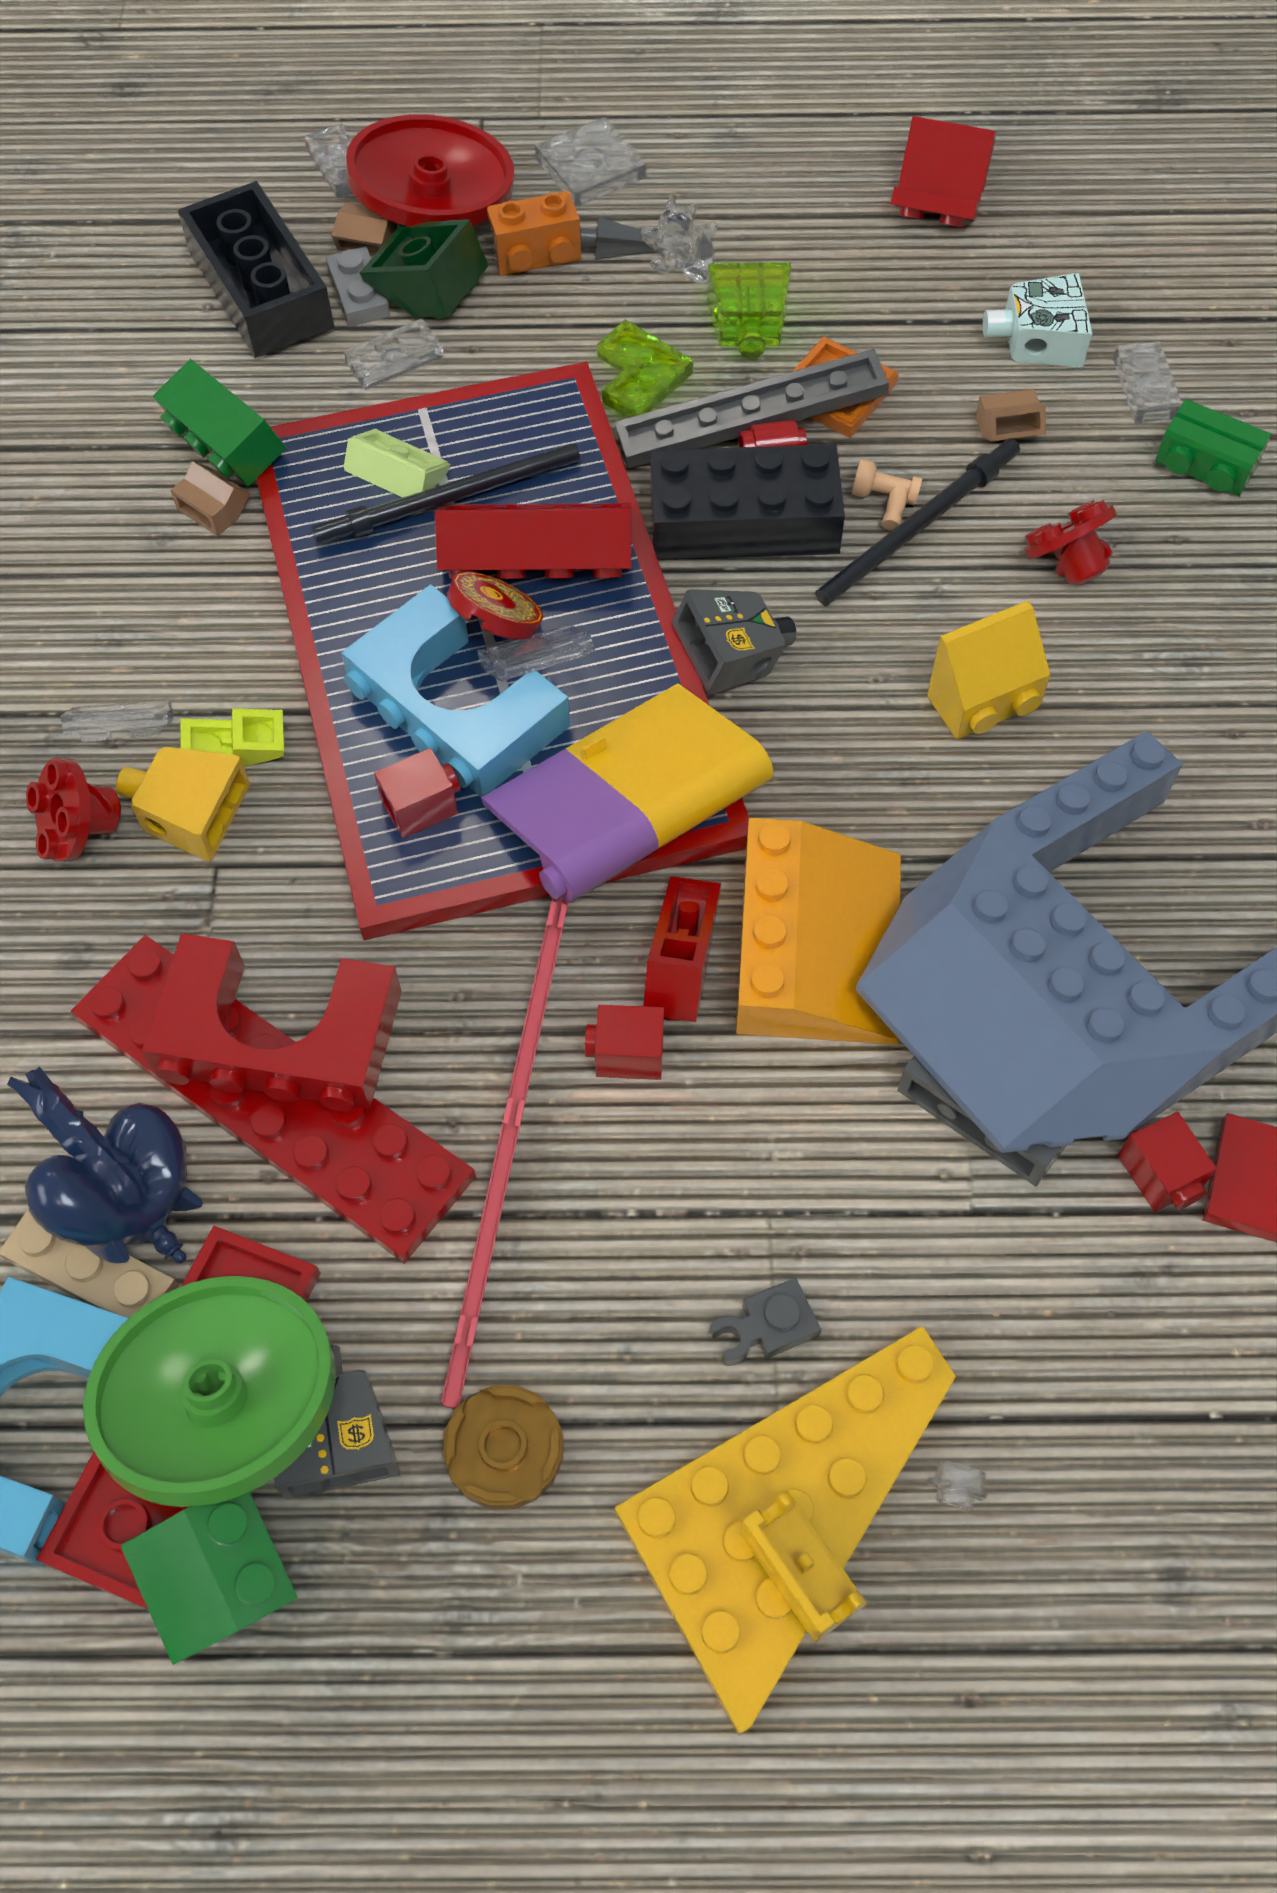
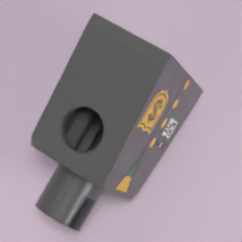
(730, 636)
(348, 1447)

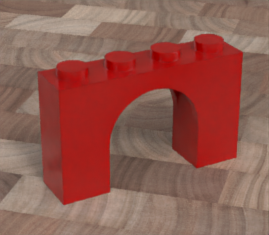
(330, 1065)

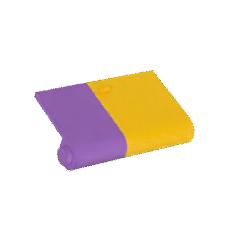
(629, 789)

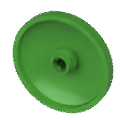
(209, 1391)

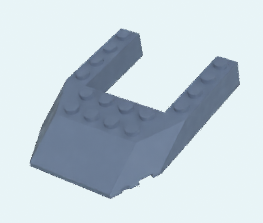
(1030, 999)

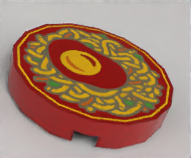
(501, 606)

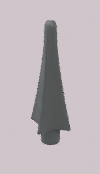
(613, 239)

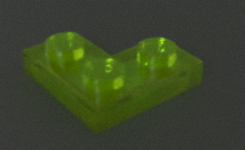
(647, 367)

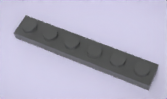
(774, 399)

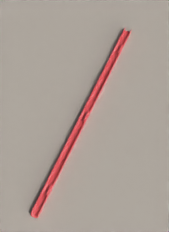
(504, 1157)

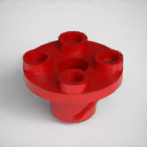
(1076, 543)
(69, 810)

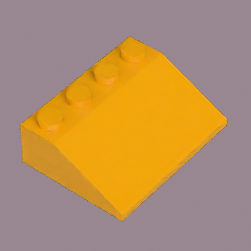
(809, 930)

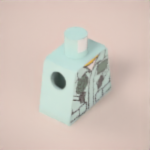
(1044, 322)

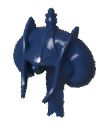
(115, 1183)

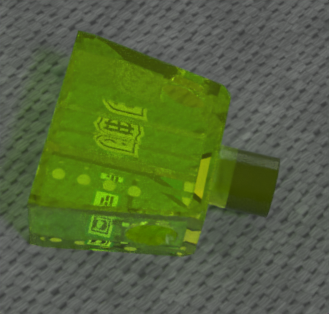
(748, 304)

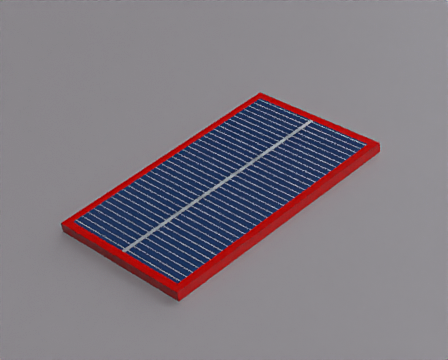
(353, 584)

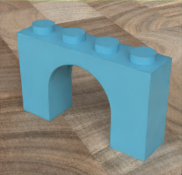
(478, 743)
(41, 1335)

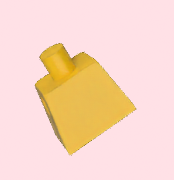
(186, 797)

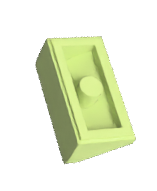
(393, 463)

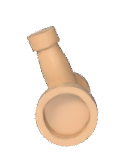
(900, 491)

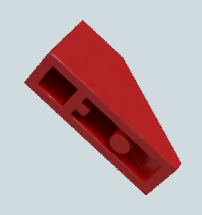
(682, 948)

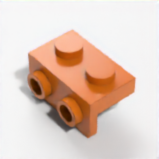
(535, 232)

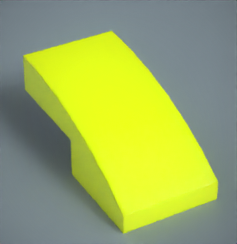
(250, 733)

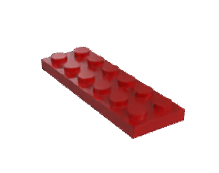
(102, 1512)

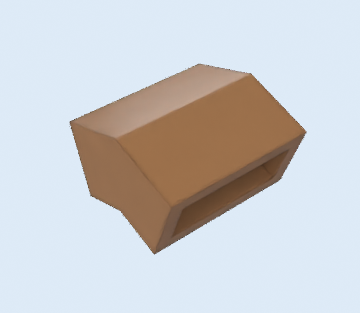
(359, 228)
(1011, 415)
(209, 498)

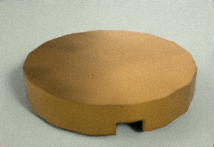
(503, 1447)

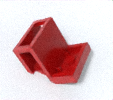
(943, 170)

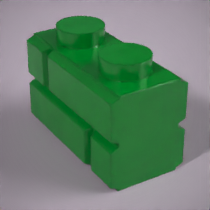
(1212, 448)

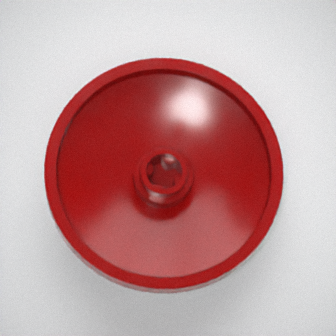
(428, 170)

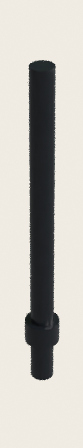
(977, 474)
(361, 520)

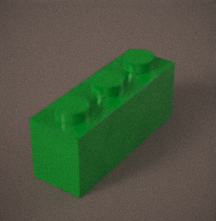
(218, 424)

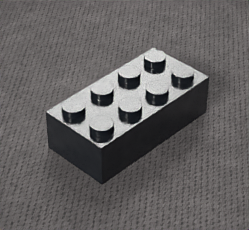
(256, 269)
(746, 502)

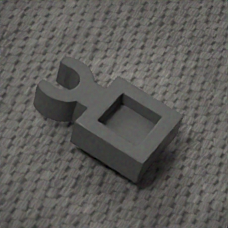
(774, 1319)

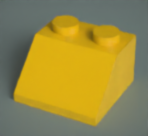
(989, 671)

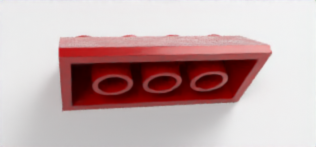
(534, 537)

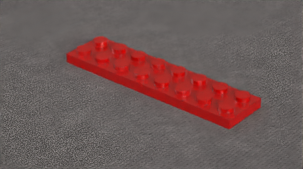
(356, 1162)

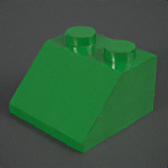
(208, 1574)

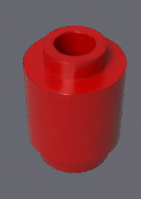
(773, 434)

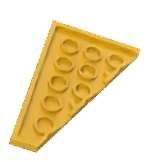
(838, 1462)

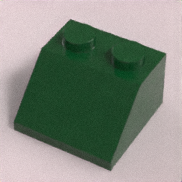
(427, 267)

